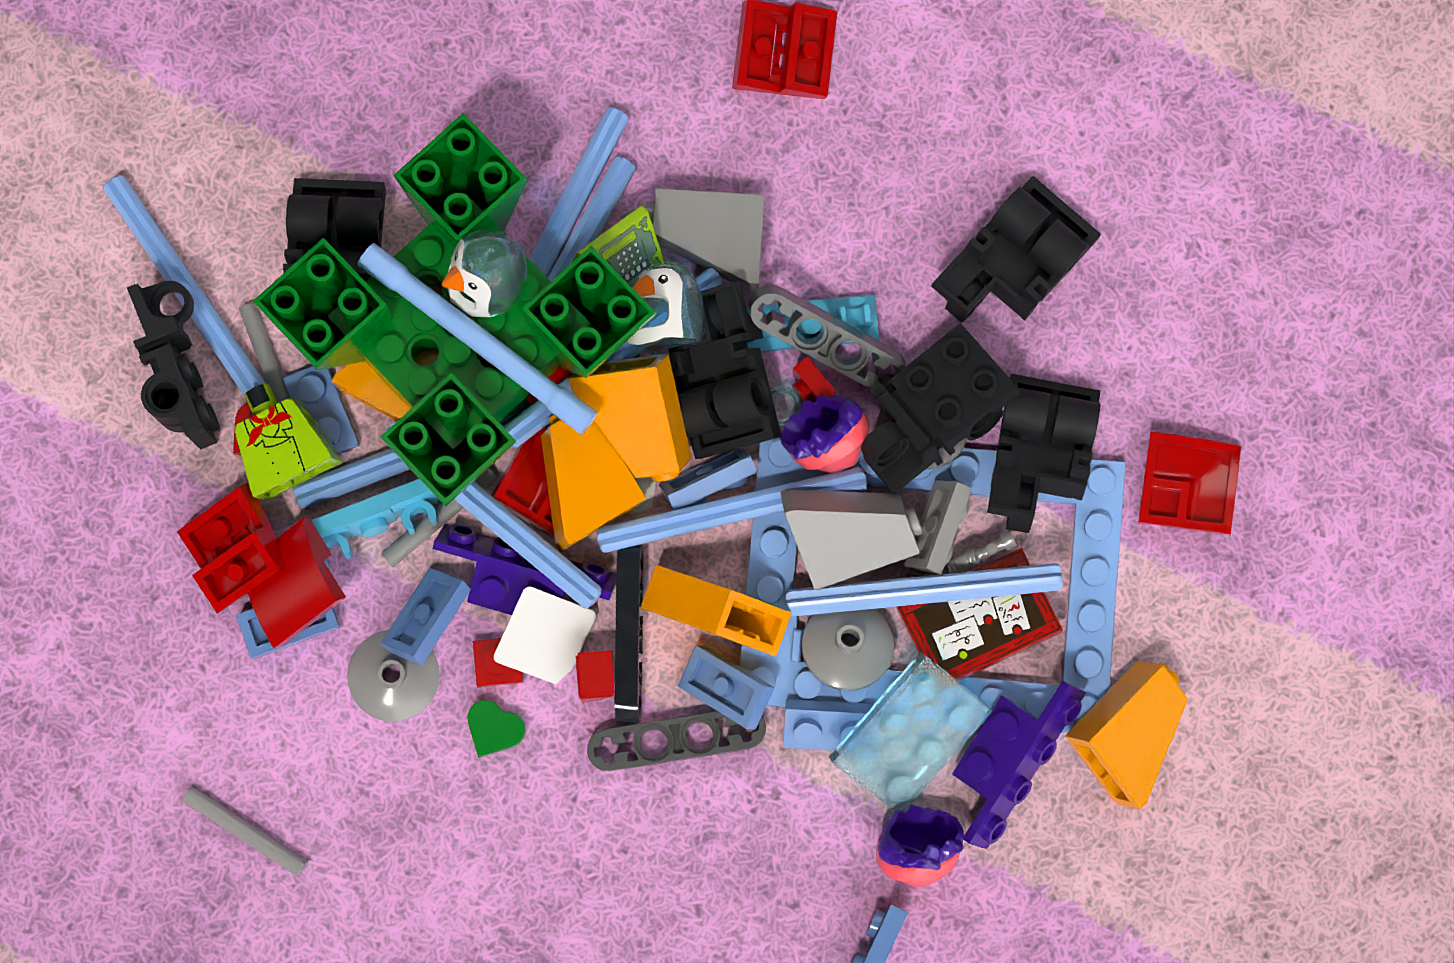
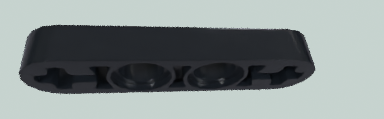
(629, 634)

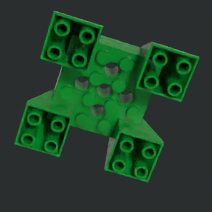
(456, 402)

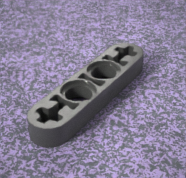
(832, 334)
(677, 746)

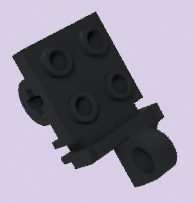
(340, 212)
(1017, 254)
(172, 371)
(722, 380)
(935, 404)
(1042, 447)

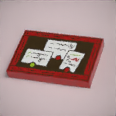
(980, 631)

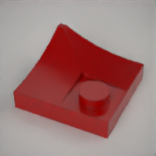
(1190, 483)
(525, 487)

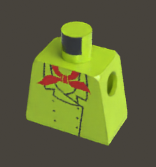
(281, 444)

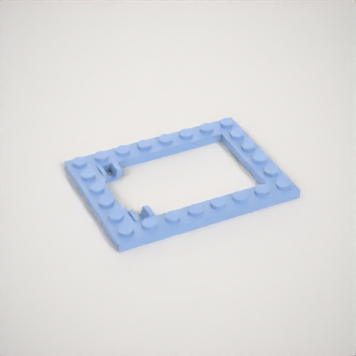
(1089, 596)

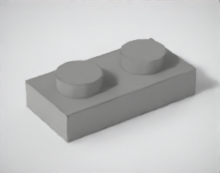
(940, 521)

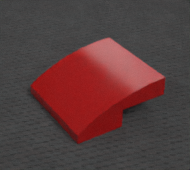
(805, 50)
(232, 548)
(300, 590)

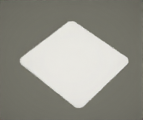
(544, 635)

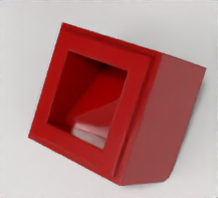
(595, 675)

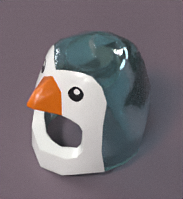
(487, 269)
(677, 303)

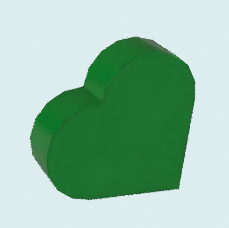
(494, 729)

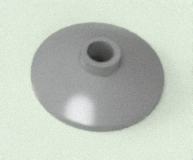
(843, 665)
(390, 700)

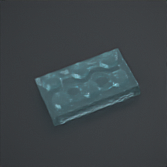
(910, 733)

